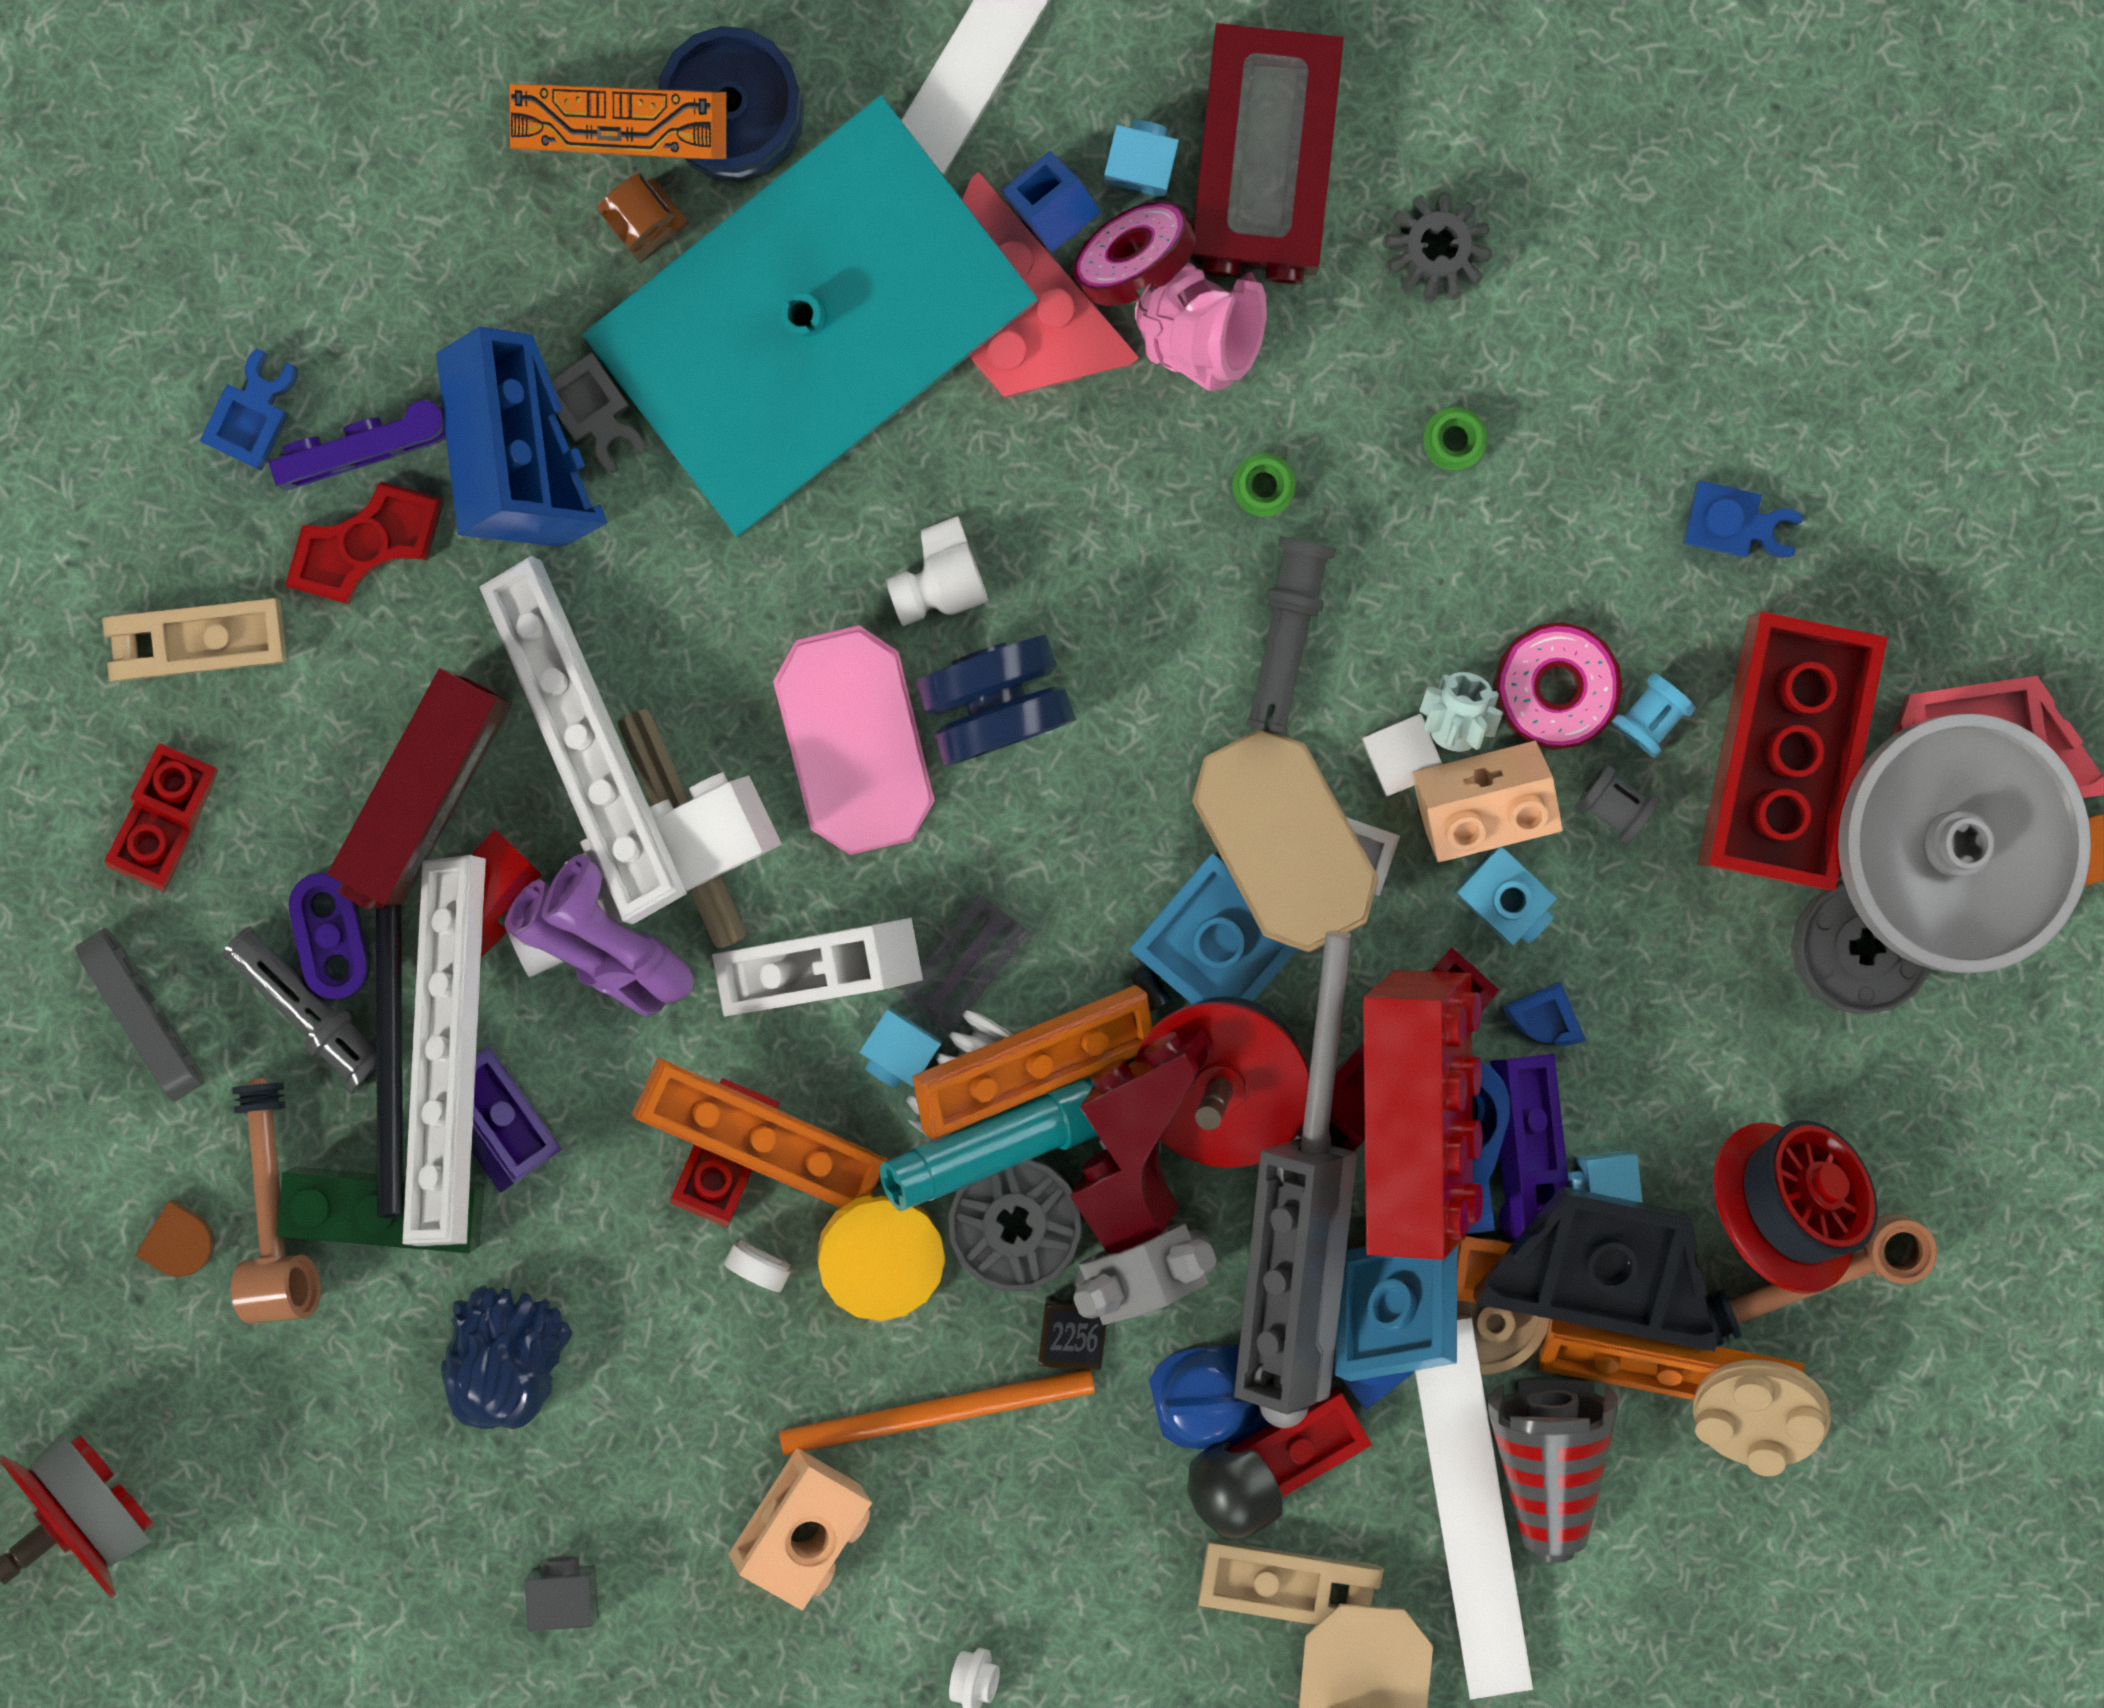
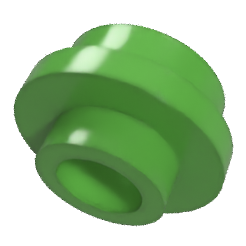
(1455, 418)
(1264, 464)

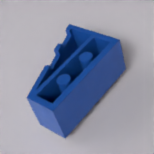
(506, 445)

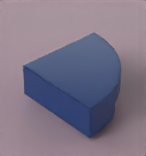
(1546, 1016)

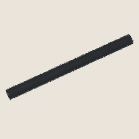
(389, 1061)

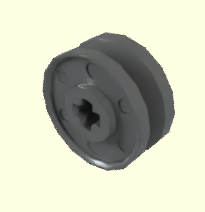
(1835, 975)
(1029, 1260)

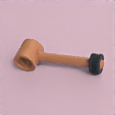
(276, 1284)
(1727, 1314)

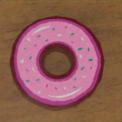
(1134, 250)
(1595, 677)

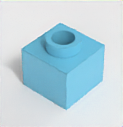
(1141, 158)
(898, 1049)
(1608, 1174)

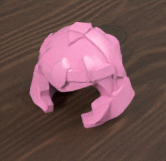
(1203, 327)

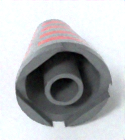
(1554, 1458)

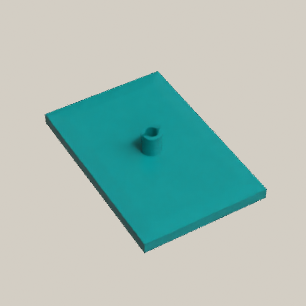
(897, 297)

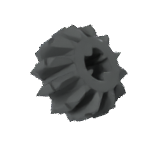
(1431, 226)

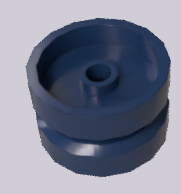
(771, 107)
(993, 694)

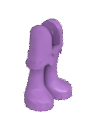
(606, 954)

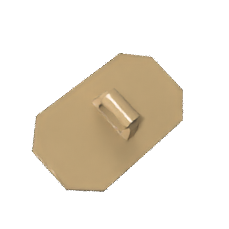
(1284, 839)
(1366, 1660)

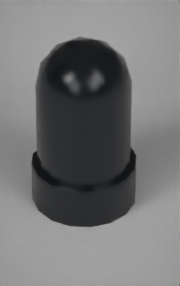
(1147, 981)

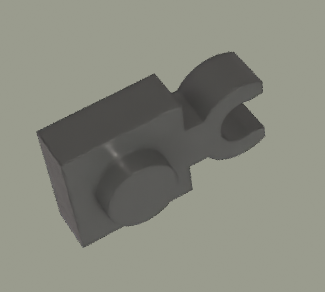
(591, 407)

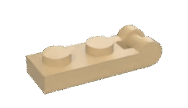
(197, 639)
(1281, 1582)

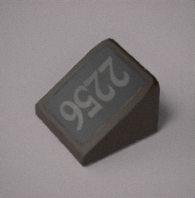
(1070, 1338)

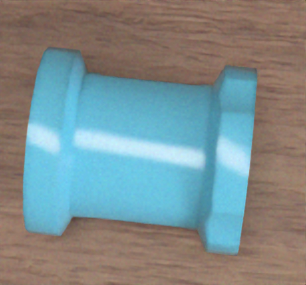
(1654, 715)

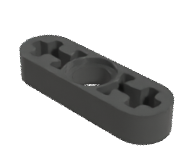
(131, 1005)

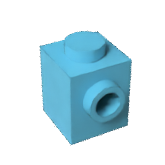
(1506, 897)

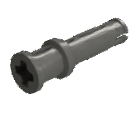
(1294, 603)
(249, 953)

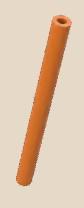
(937, 1411)

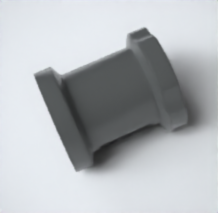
(1617, 803)

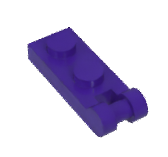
(364, 445)
(1533, 1140)

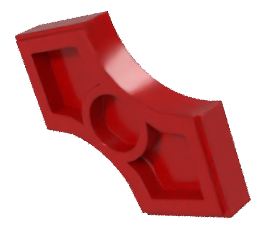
(390, 528)

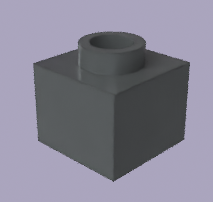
(561, 1595)

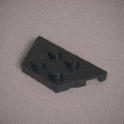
(1606, 1269)

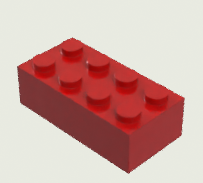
(1791, 749)
(1421, 1113)

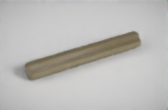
(662, 784)

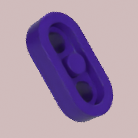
(323, 937)

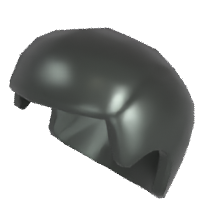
(1233, 1491)

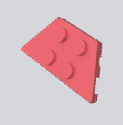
(1056, 337)
(2018, 701)

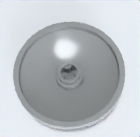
(1964, 843)

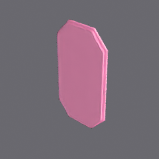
(854, 739)

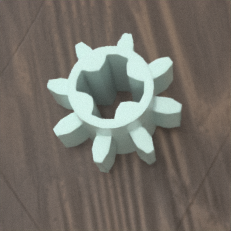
(1461, 711)

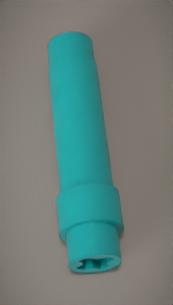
(988, 1146)

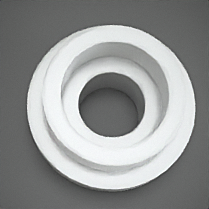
(974, 1679)

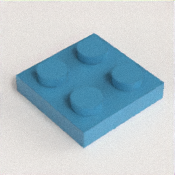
(1210, 941)
(1396, 1315)

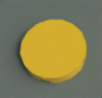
(880, 1258)

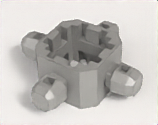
(1144, 1275)

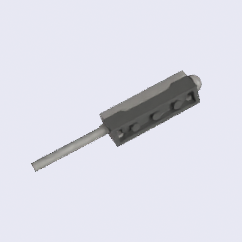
(1300, 1235)

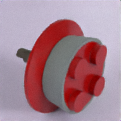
(75, 1511)

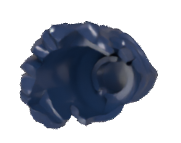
(501, 1358)

